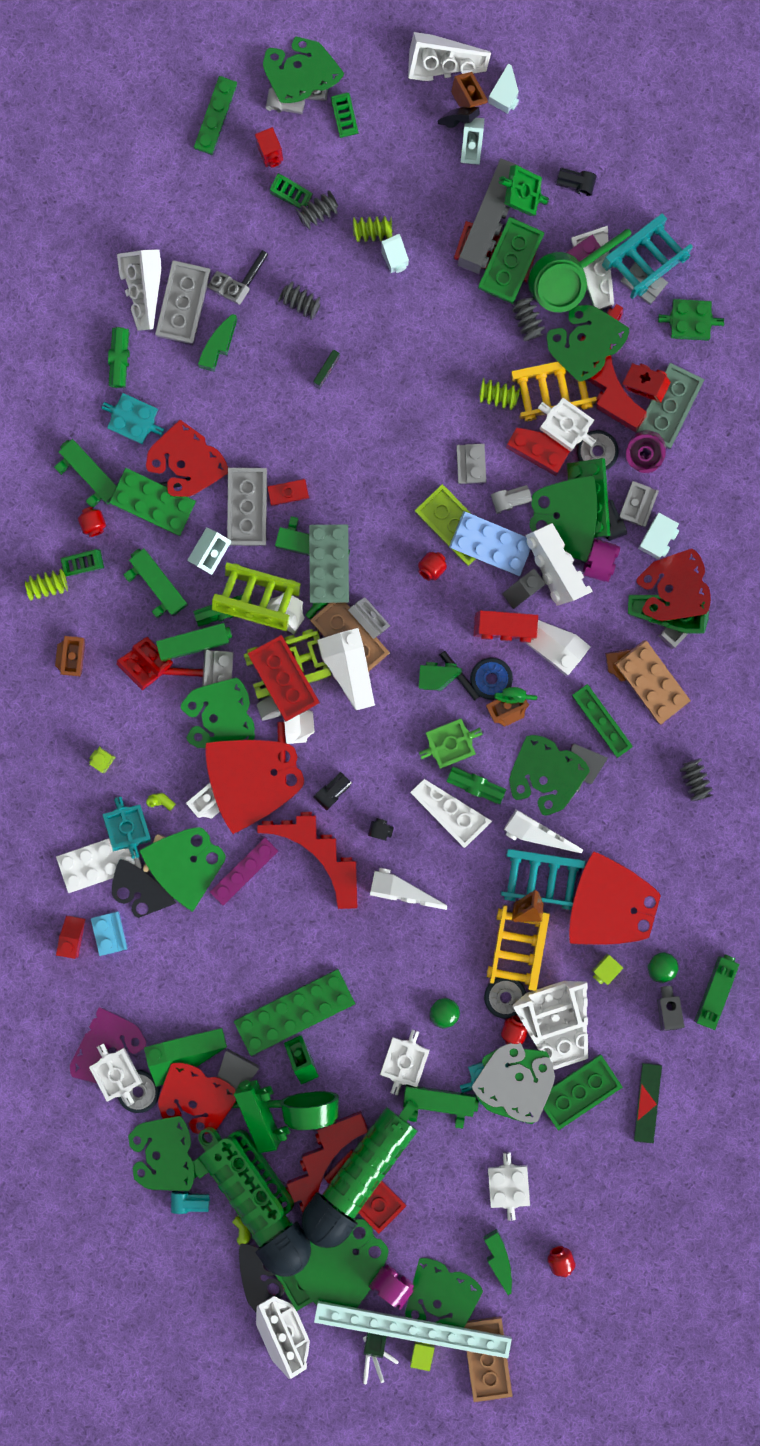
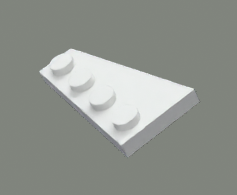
(598, 279)

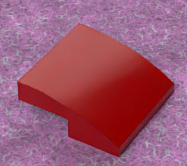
(143, 663)

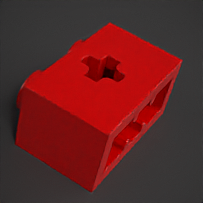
(269, 147)
(646, 382)

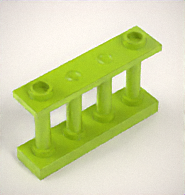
(251, 612)

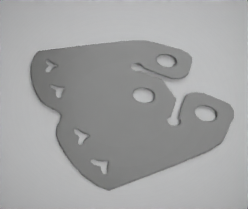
(512, 1093)

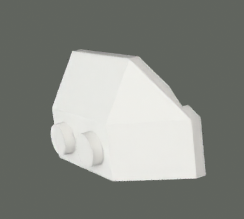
(283, 1335)

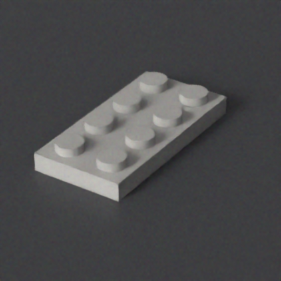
(183, 302)
(247, 506)

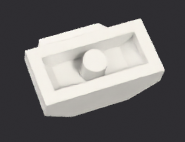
(294, 609)
(299, 728)
(204, 803)

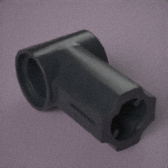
(578, 181)
(617, 526)
(329, 794)

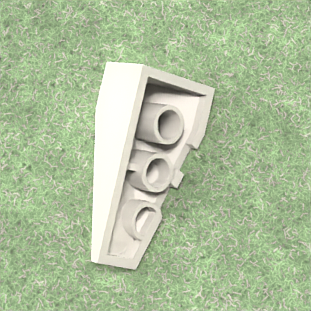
(559, 647)
(348, 665)
(392, 887)

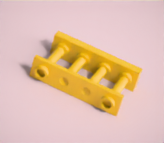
(540, 373)
(534, 959)

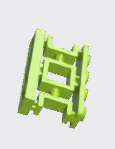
(262, 693)

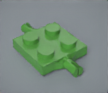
(450, 743)

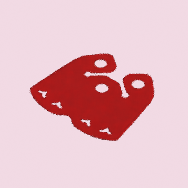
(194, 453)
(686, 584)
(199, 1089)

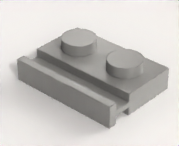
(653, 290)
(471, 463)
(638, 504)
(369, 618)
(217, 666)

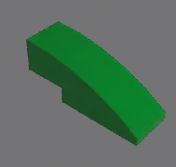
(218, 344)
(499, 1260)

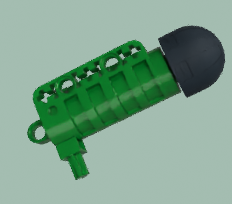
(259, 1209)
(331, 1215)

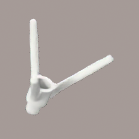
(366, 1368)

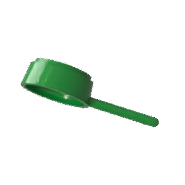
(560, 280)
(307, 1109)

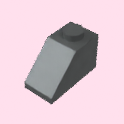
(523, 588)

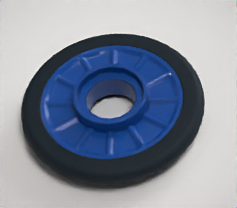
(488, 666)

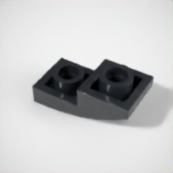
(458, 115)

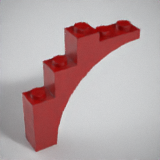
(614, 400)
(304, 832)
(317, 1161)

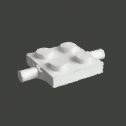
(566, 424)
(404, 1062)
(115, 1074)
(509, 1186)

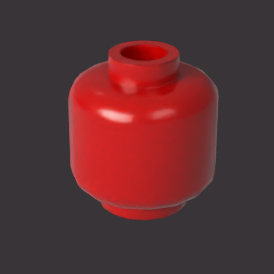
(91, 522)
(432, 566)
(514, 1031)
(561, 1261)

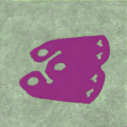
(104, 1030)

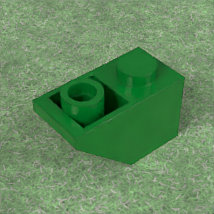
(437, 677)

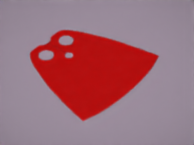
(244, 782)
(605, 901)

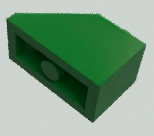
(301, 1060)

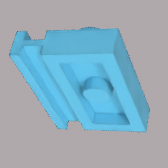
(109, 933)

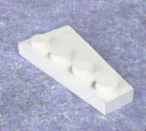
(451, 813)

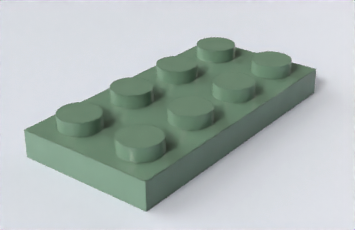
(671, 413)
(329, 563)

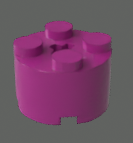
(641, 461)
(601, 560)
(391, 1287)

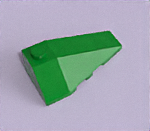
(687, 625)
(187, 1050)

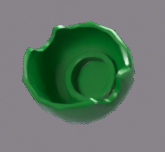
(663, 967)
(444, 1013)

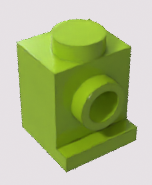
(101, 759)

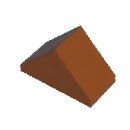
(528, 908)

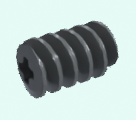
(317, 211)
(300, 300)
(527, 319)
(696, 780)

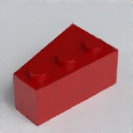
(538, 449)
(505, 626)

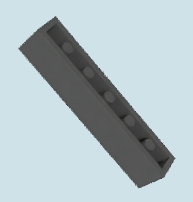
(486, 222)

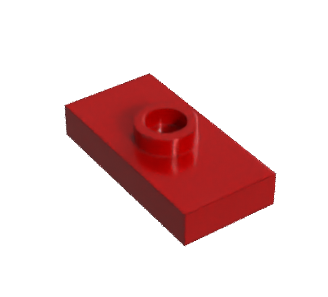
(288, 492)

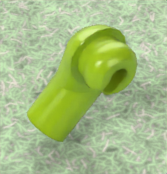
(160, 799)
(244, 1234)

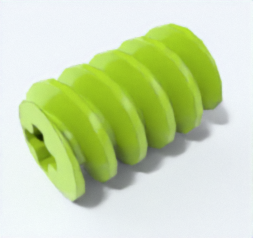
(372, 229)
(499, 394)
(46, 584)

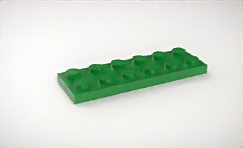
(294, 1012)

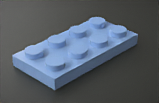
(490, 543)

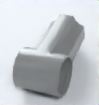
(274, 104)
(508, 499)

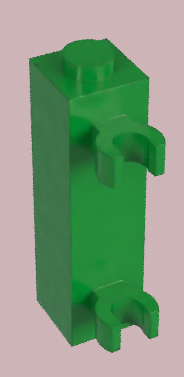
(88, 470)
(292, 540)
(157, 581)
(194, 642)
(717, 992)
(441, 1101)
(258, 1116)

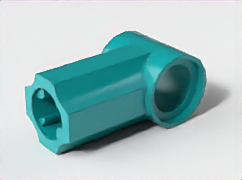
(188, 1202)

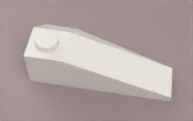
(439, 56)
(142, 276)
(529, 830)

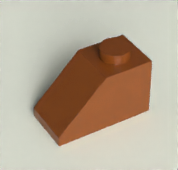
(468, 91)

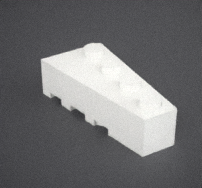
(556, 565)

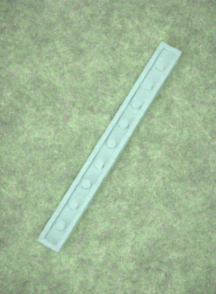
(412, 1329)

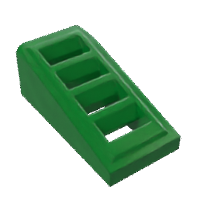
(340, 99)
(287, 198)
(98, 561)

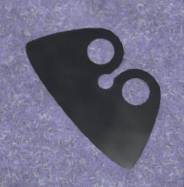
(136, 880)
(251, 1271)

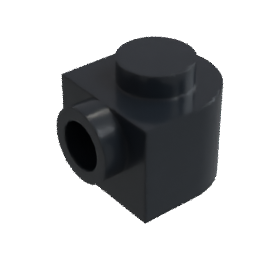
(380, 829)

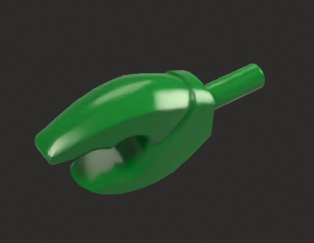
(514, 695)

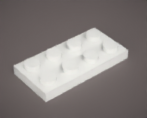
(92, 864)

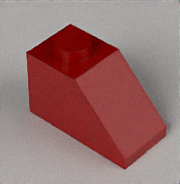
(70, 937)

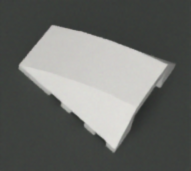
(557, 1020)

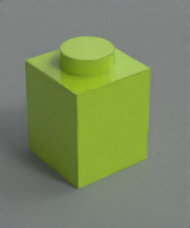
(606, 970)
(422, 1356)

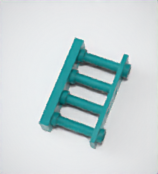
(643, 238)
(554, 863)

